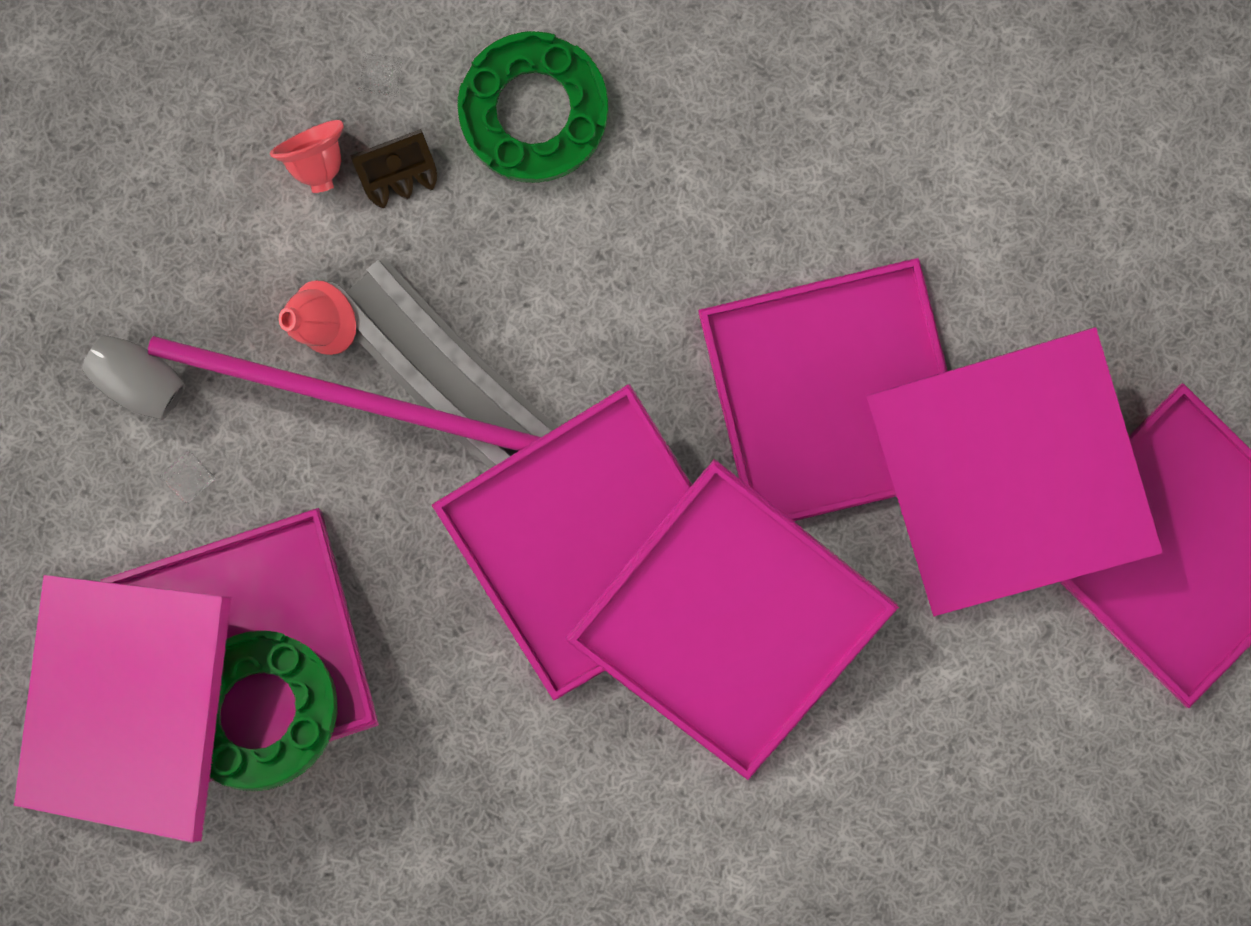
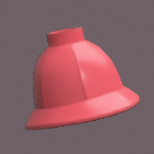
(313, 155)
(320, 318)

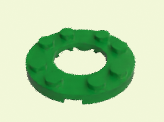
(528, 54)
(308, 732)

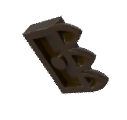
(395, 164)

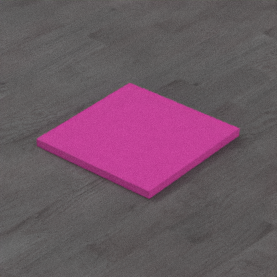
(798, 379)
(1015, 472)
(563, 523)
(281, 583)
(1192, 604)
(731, 620)
(123, 705)

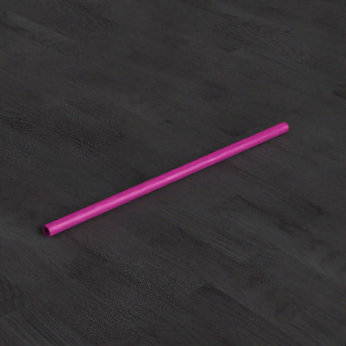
(339, 394)

